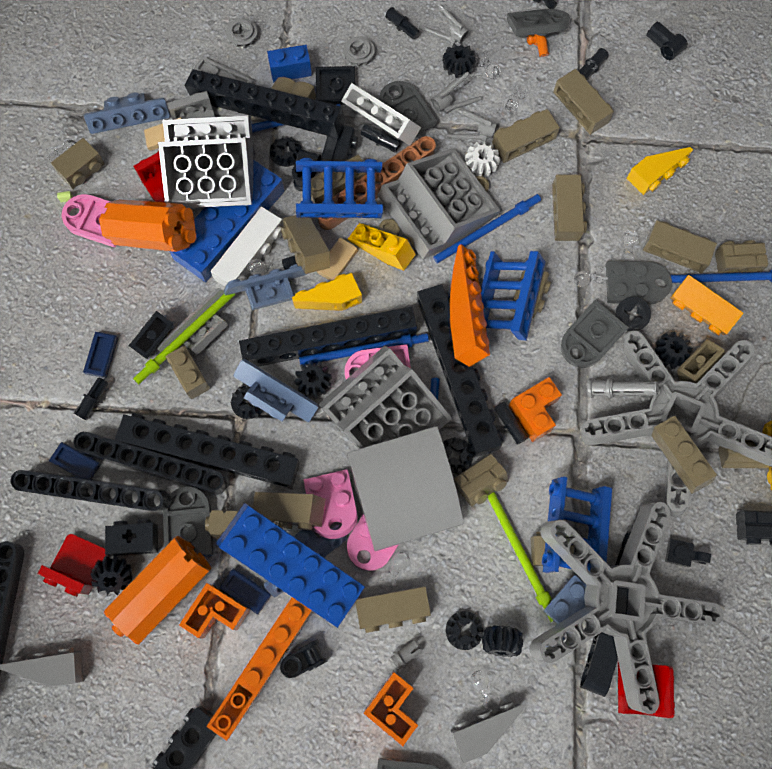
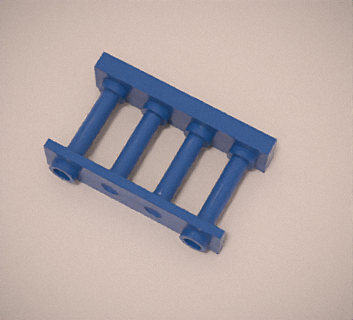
(328, 208)
(528, 294)
(597, 521)

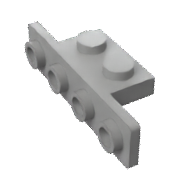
(206, 333)

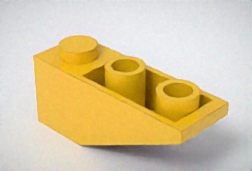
(654, 168)
(383, 245)
(334, 295)

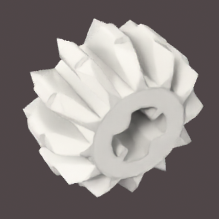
(482, 159)

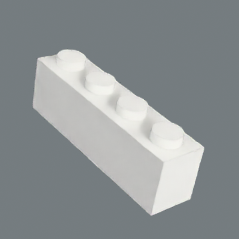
(381, 114)
(251, 244)

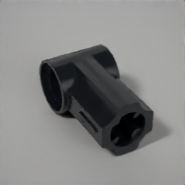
(669, 44)

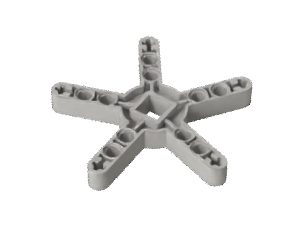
(690, 396)
(643, 607)

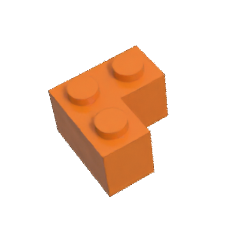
(531, 408)
(211, 606)
(386, 711)

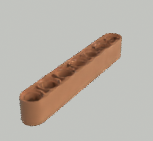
(396, 163)

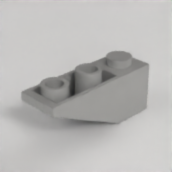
(48, 670)
(480, 736)

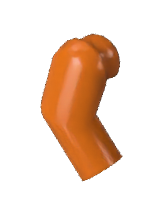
(540, 42)

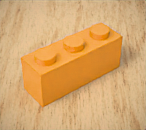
(706, 306)

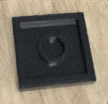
(333, 83)

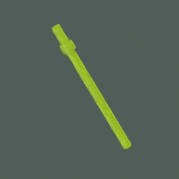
(152, 366)
(543, 597)

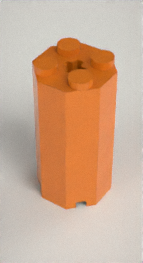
(148, 225)
(157, 590)

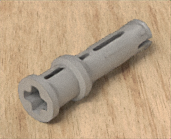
(611, 388)

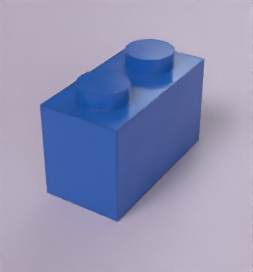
(290, 62)

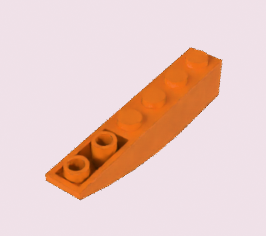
(466, 310)
(259, 669)

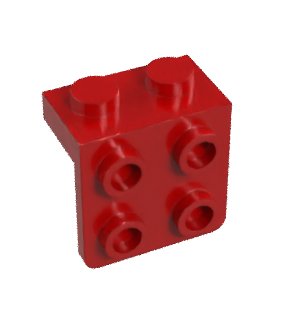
(151, 176)
(73, 565)
(665, 687)

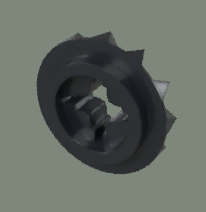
(288, 158)
(643, 311)
(241, 410)
(466, 456)
(452, 630)

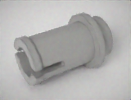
(405, 654)

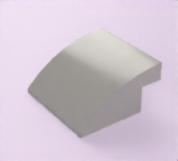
(207, 161)
(437, 202)
(383, 402)
(405, 488)

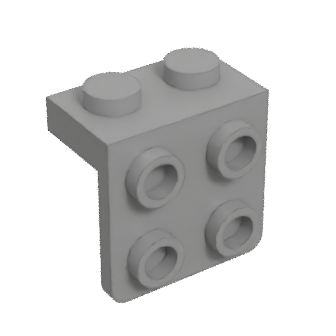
(191, 107)

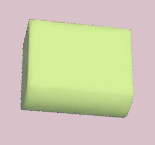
(64, 196)

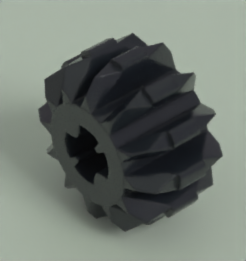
(459, 60)
(669, 345)
(322, 379)
(111, 575)
(502, 641)

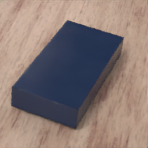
(100, 355)
(74, 461)
(245, 591)

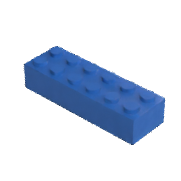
(221, 225)
(290, 565)

